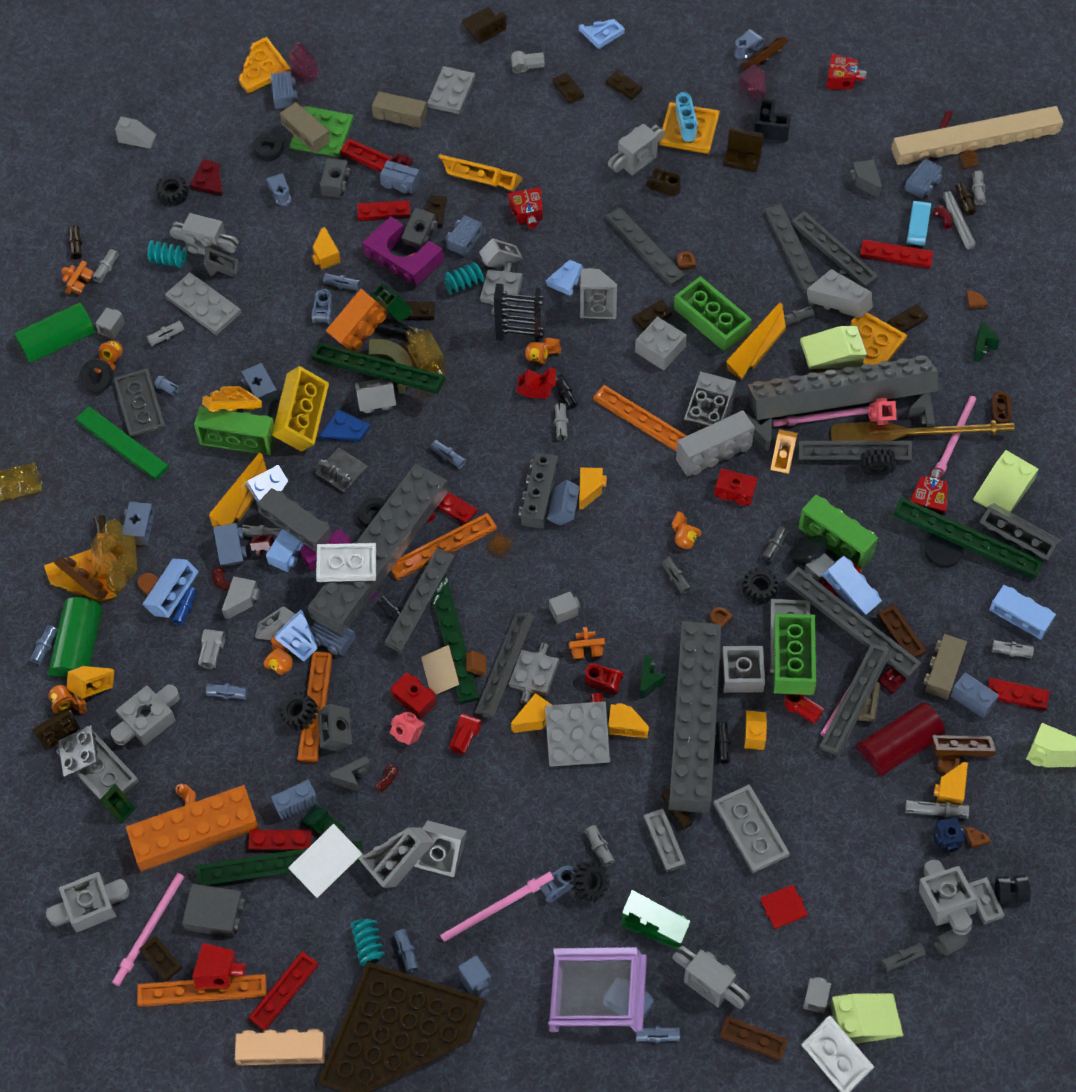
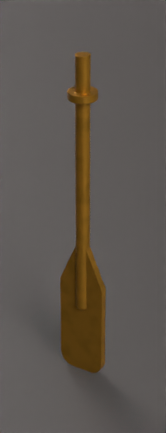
(891, 432)

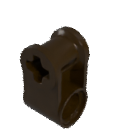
(665, 182)

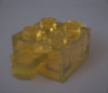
(425, 351)
(114, 556)

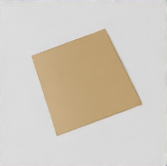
(440, 670)

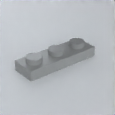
(664, 840)

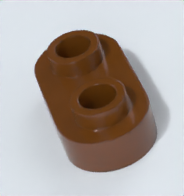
(1001, 410)

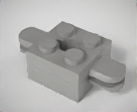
(637, 149)
(203, 232)
(151, 721)
(85, 894)
(948, 896)
(710, 977)

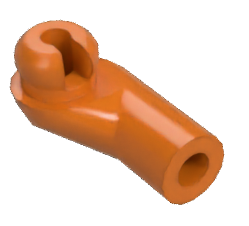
(186, 793)

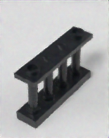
(502, 317)

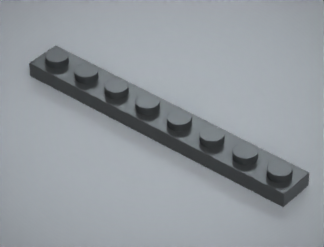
(851, 620)

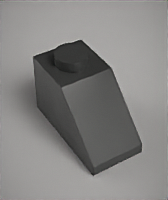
(866, 177)

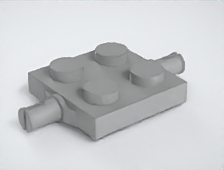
(511, 281)
(534, 673)

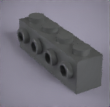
(539, 490)
(294, 519)
(1020, 531)

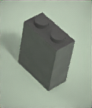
(213, 910)

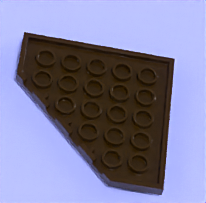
(396, 1028)

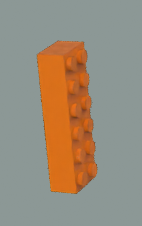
(192, 828)

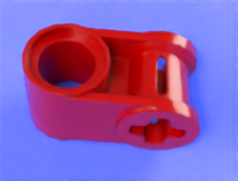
(604, 679)

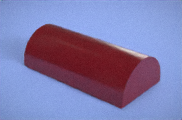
(901, 738)

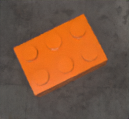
(357, 321)

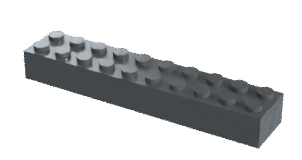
(842, 387)
(392, 531)
(695, 717)

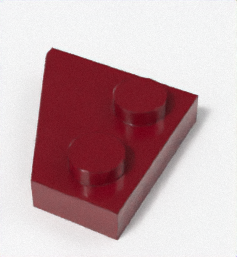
(207, 178)

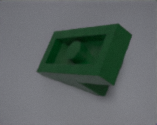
(985, 339)
(650, 681)
(117, 803)
(319, 821)

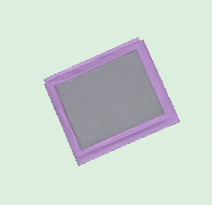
(598, 987)

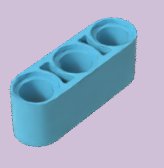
(686, 117)
(918, 223)

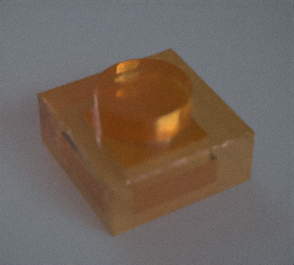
(499, 544)

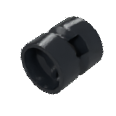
(1019, 889)

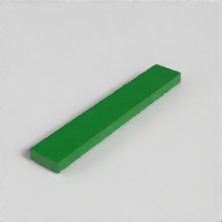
(122, 443)

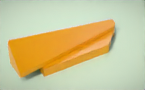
(480, 173)
(758, 343)
(238, 497)

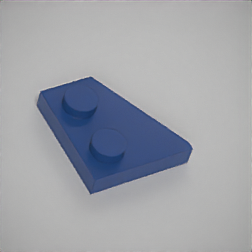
(345, 427)

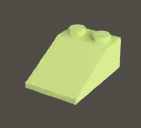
(834, 348)
(1006, 482)
(1052, 748)
(867, 1016)

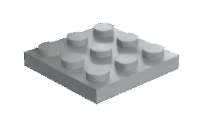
(577, 733)

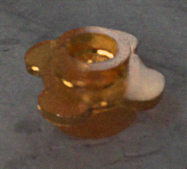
(969, 159)

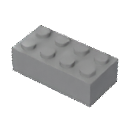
(715, 443)

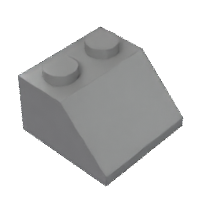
(375, 395)
(445, 851)

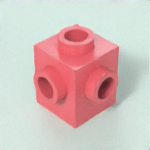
(882, 411)
(406, 728)

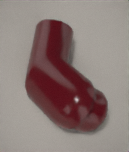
(947, 220)

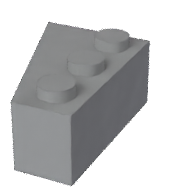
(841, 294)
(396, 857)

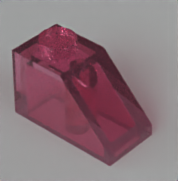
(303, 63)
(754, 81)

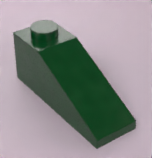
(391, 302)

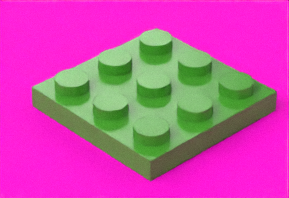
(338, 126)

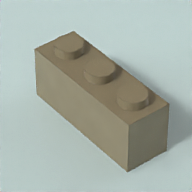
(399, 109)
(305, 127)
(944, 666)

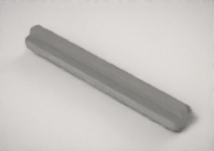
(958, 220)

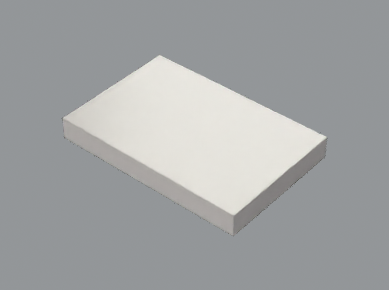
(346, 562)
(325, 860)
(837, 1055)

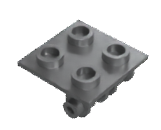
(340, 469)
(78, 751)

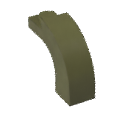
(390, 351)

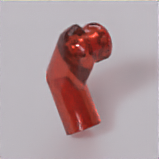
(219, 580)
(387, 780)

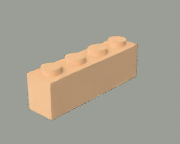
(280, 1048)

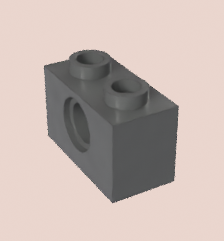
(334, 178)
(419, 220)
(334, 728)

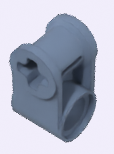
(747, 45)
(279, 188)
(322, 309)
(557, 886)

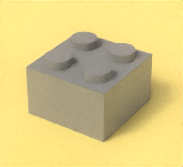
(660, 343)
(743, 669)

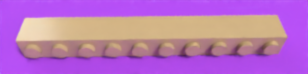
(977, 135)

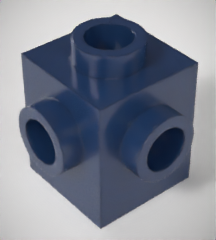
(949, 835)

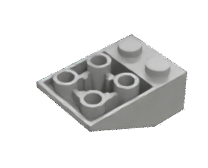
(710, 399)

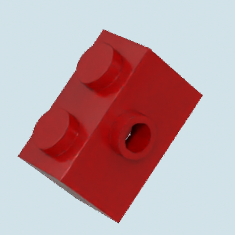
(735, 487)
(413, 695)

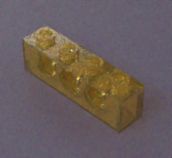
(10, 479)

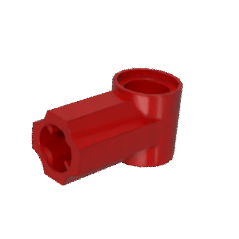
(804, 707)
(465, 731)

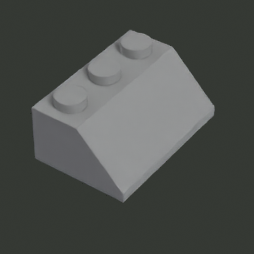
(597, 295)

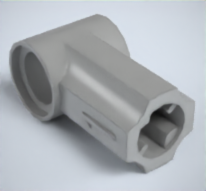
(522, 61)
(211, 644)

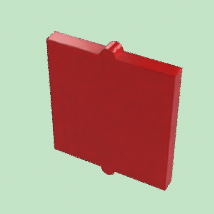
(783, 906)

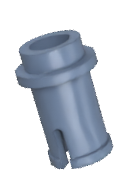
(162, 383)

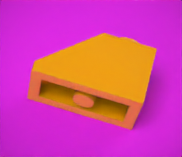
(325, 251)
(784, 451)
(590, 485)
(89, 680)
(531, 716)
(626, 722)
(755, 730)
(952, 786)

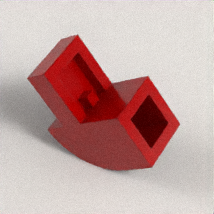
(536, 385)

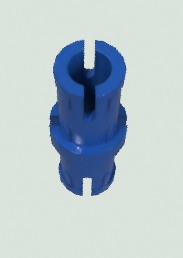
(184, 606)

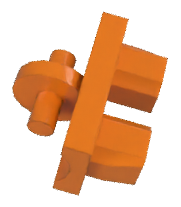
(74, 284)
(595, 644)

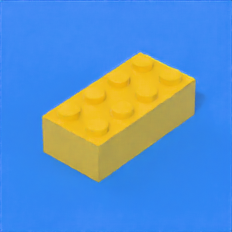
(300, 409)

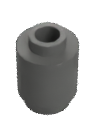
(950, 942)

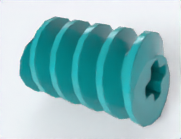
(166, 255)
(463, 277)
(367, 941)

